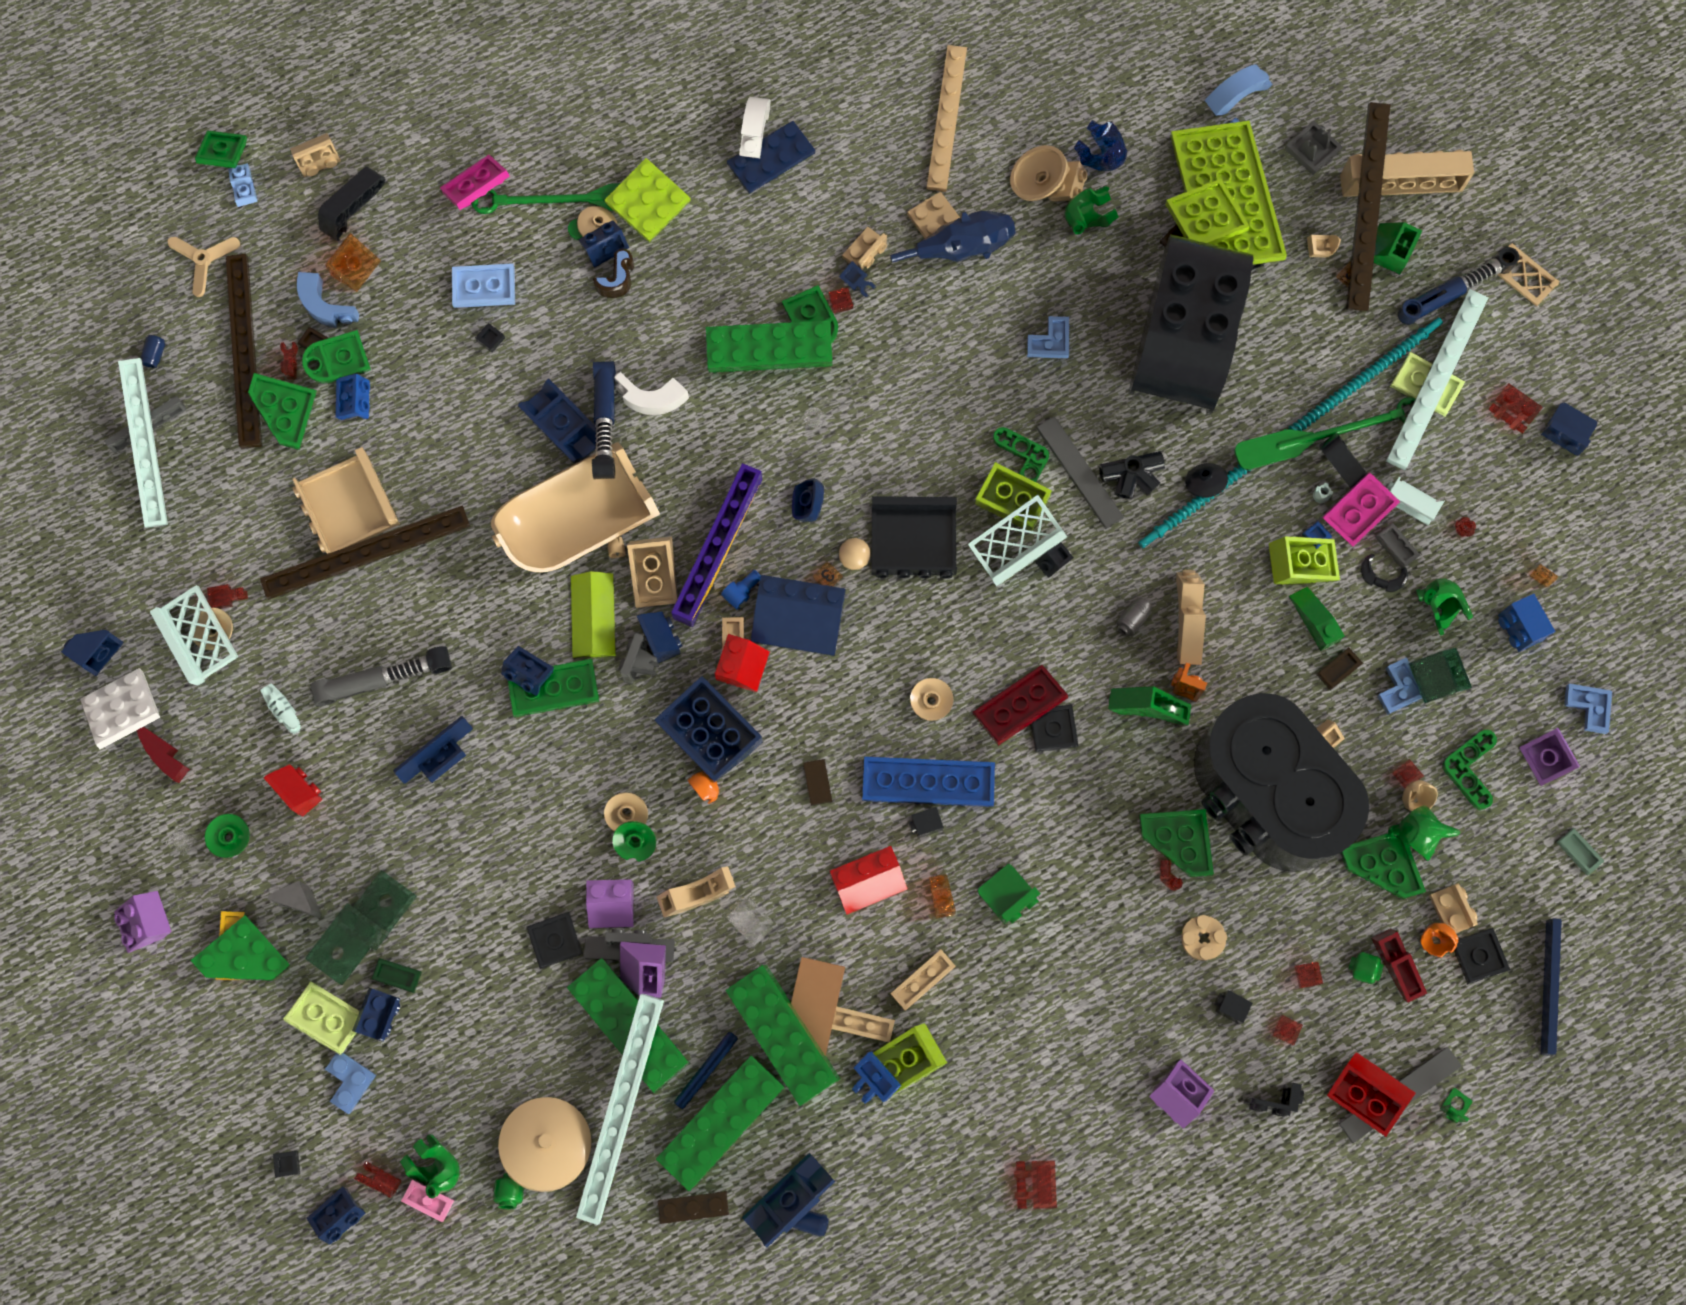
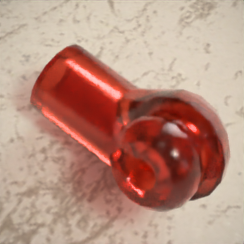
(1167, 878)

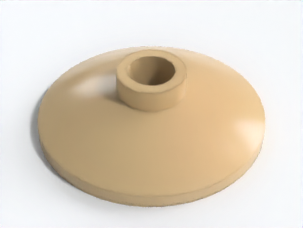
(586, 220)
(225, 622)
(931, 688)
(614, 811)

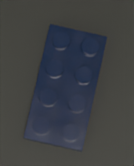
(778, 154)

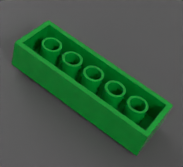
(769, 346)
(613, 1010)
(782, 1035)
(720, 1123)

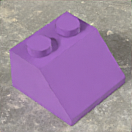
(610, 903)
(1182, 1094)

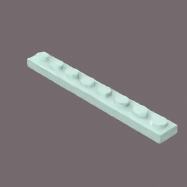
(143, 443)

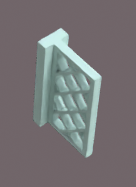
(1029, 555)
(181, 648)

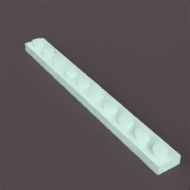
(1437, 379)
(620, 1109)

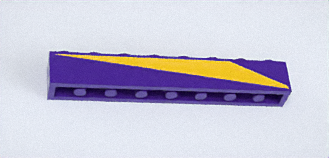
(717, 545)

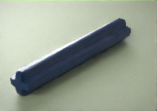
(705, 1070)

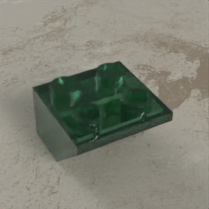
(1440, 675)

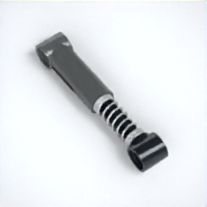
(329, 690)

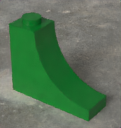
(1149, 703)

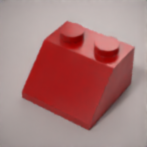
(741, 663)
(294, 789)

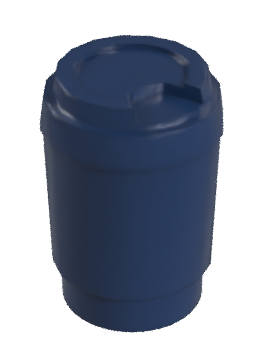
(152, 351)
(813, 1223)

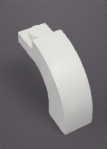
(753, 126)
(651, 402)

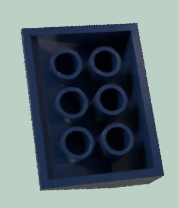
(798, 615)
(709, 729)

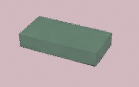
(1580, 851)

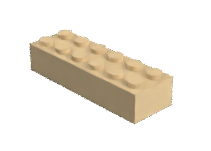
(1414, 173)

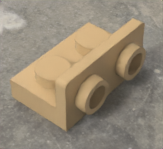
(866, 248)
(1453, 908)

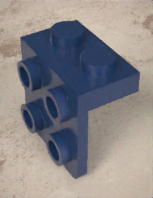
(1570, 429)

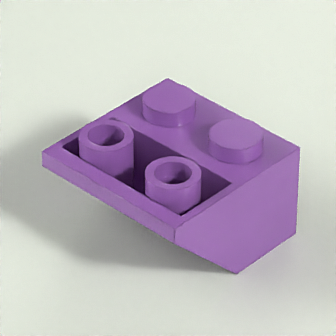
(142, 921)
(643, 967)

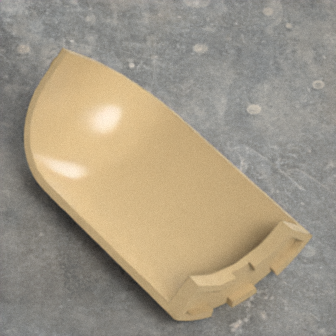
(571, 514)

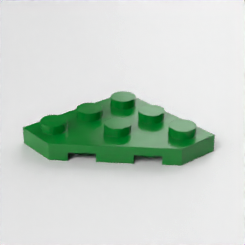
(283, 408)
(1181, 839)
(1386, 864)
(241, 954)

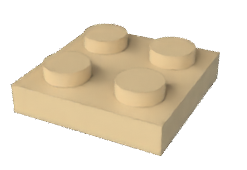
(932, 214)

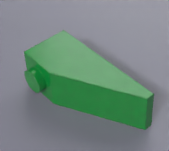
(1317, 619)

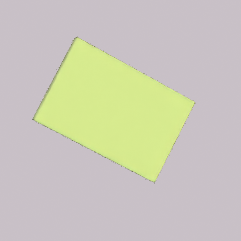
(1412, 376)
(323, 1018)

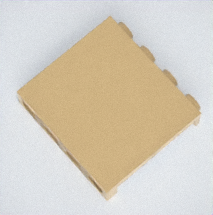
(346, 503)

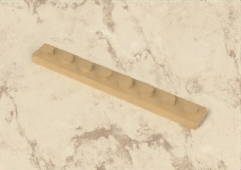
(946, 118)

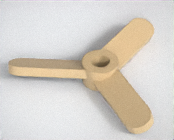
(201, 266)

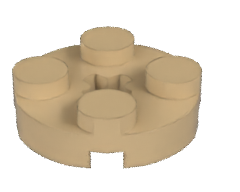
(1190, 938)

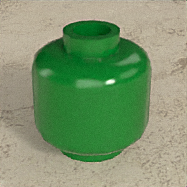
(1366, 968)
(507, 1193)

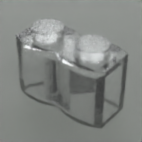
(749, 921)

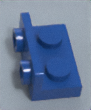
(352, 397)

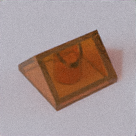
(352, 263)

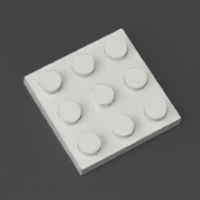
(119, 708)

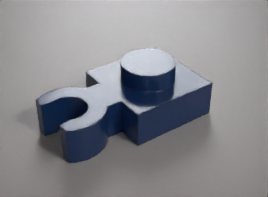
(854, 278)

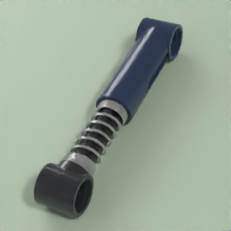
(1457, 286)
(604, 417)

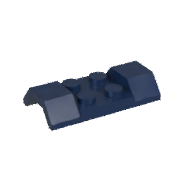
(561, 422)
(788, 1200)

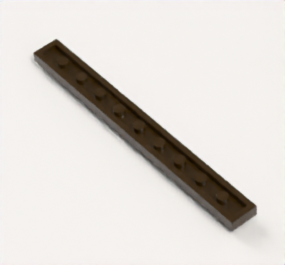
(1368, 206)
(243, 349)
(364, 552)

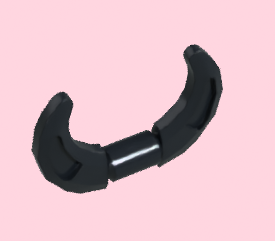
(1370, 577)

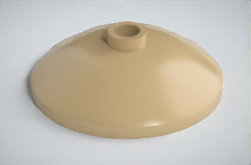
(1038, 173)

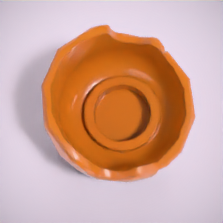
(704, 786)
(1447, 938)

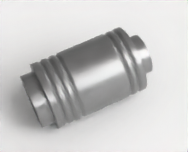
(1134, 617)

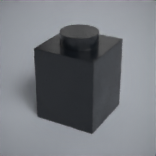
(926, 823)
(1233, 1006)

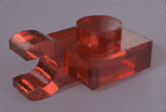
(289, 365)
(222, 596)

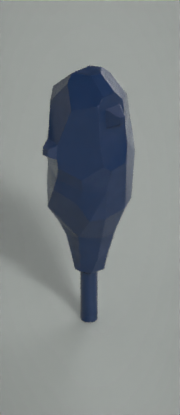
(964, 238)

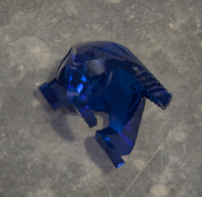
(1113, 149)

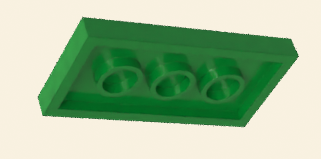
(567, 687)

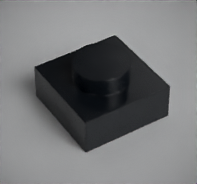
(490, 337)
(286, 1164)

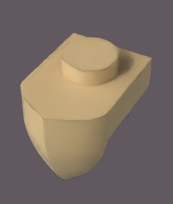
(1322, 245)

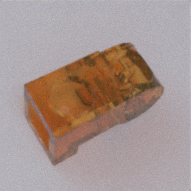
(941, 896)

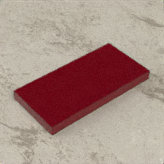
(1020, 704)

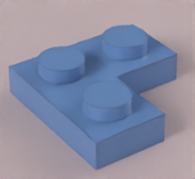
(1051, 345)
(1405, 687)
(1595, 702)
(354, 1078)

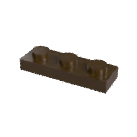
(693, 1207)

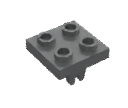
(1313, 147)
(637, 660)

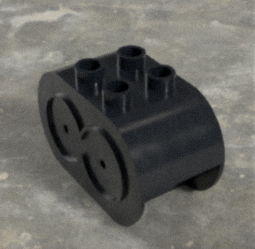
(1192, 322)
(1279, 784)

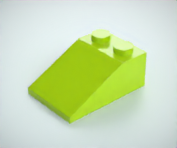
(1299, 562)
(911, 1056)

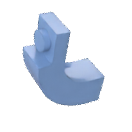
(1237, 87)
(310, 293)

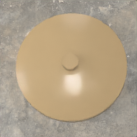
(544, 1144)

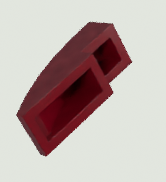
(162, 754)
(1399, 964)

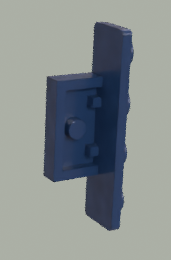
(436, 755)

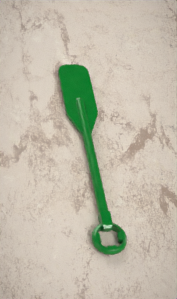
(595, 197)
(1291, 443)

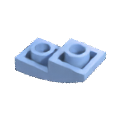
(242, 185)

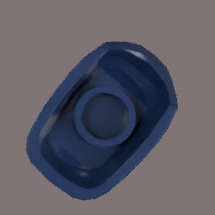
(807, 500)

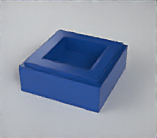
(1317, 531)

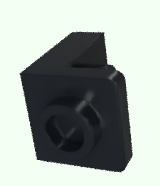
(1054, 559)

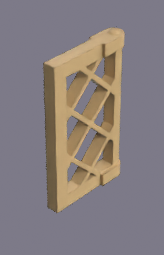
(1524, 289)

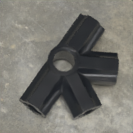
(1130, 479)

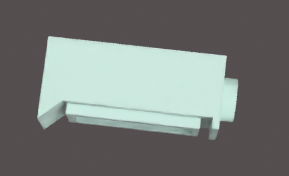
(1415, 501)

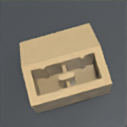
(315, 155)

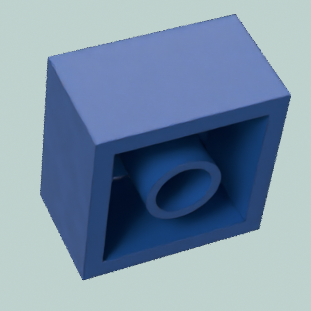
(1525, 623)

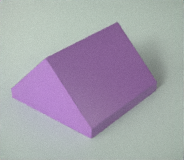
(1549, 757)

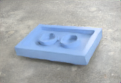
(483, 285)

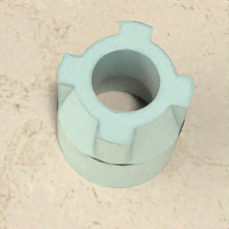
(1319, 497)

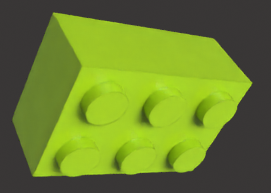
(1007, 491)

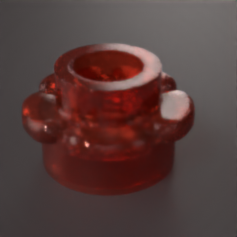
(1459, 525)

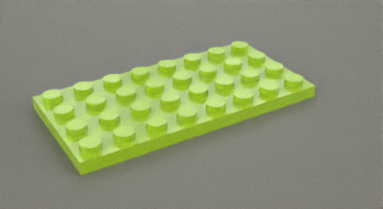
(1232, 155)

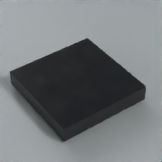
(1055, 730)
(554, 940)
(1481, 956)

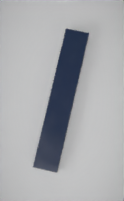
(1551, 987)

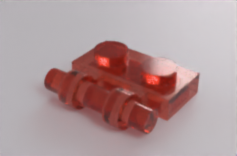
(1517, 403)
(1043, 1184)

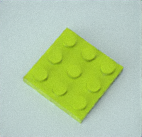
(647, 200)
(1207, 213)

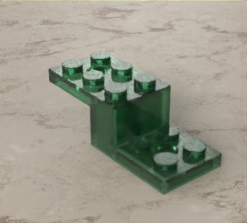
(361, 927)

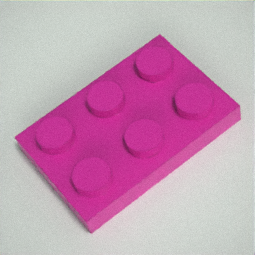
(474, 182)
(1361, 509)

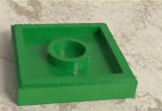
(221, 149)

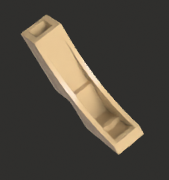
(1191, 617)

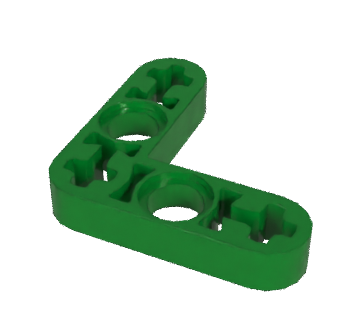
(1031, 461)
(1463, 763)

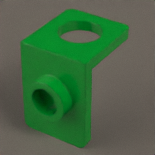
(1453, 1114)

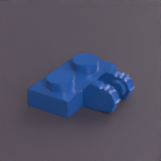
(877, 1077)

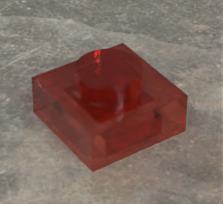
(840, 300)
(1407, 773)
(1308, 975)
(1287, 1030)

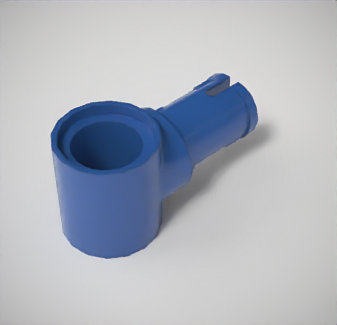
(739, 592)

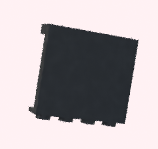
(914, 536)

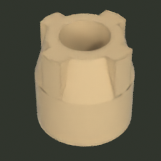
(616, 546)

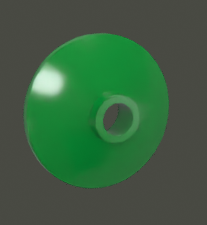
(216, 835)
(629, 848)

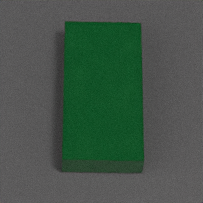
(396, 975)

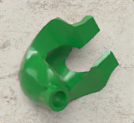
(1080, 211)
(1448, 597)
(1422, 831)
(439, 1176)

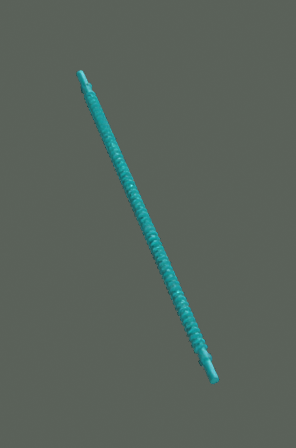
(1370, 373)

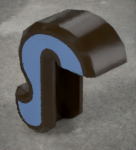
(621, 280)

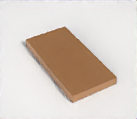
(817, 997)

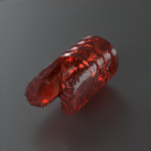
(382, 1181)

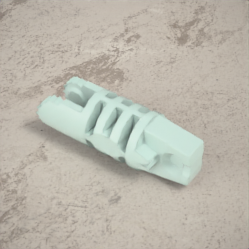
(281, 708)

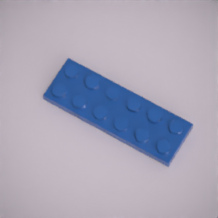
(928, 781)

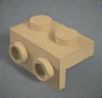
(1072, 183)

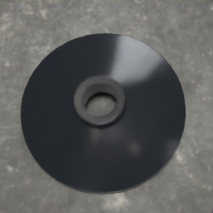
(1208, 486)

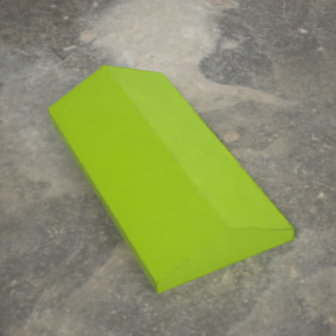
(593, 615)

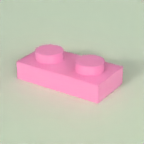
(418, 1199)

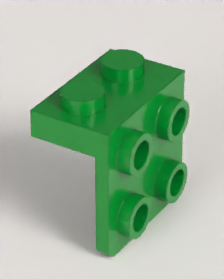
(1008, 894)

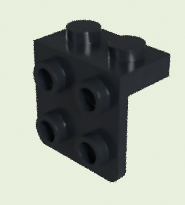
(1291, 1098)

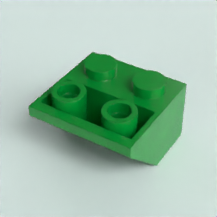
(1395, 245)

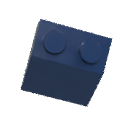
(659, 635)
(92, 649)

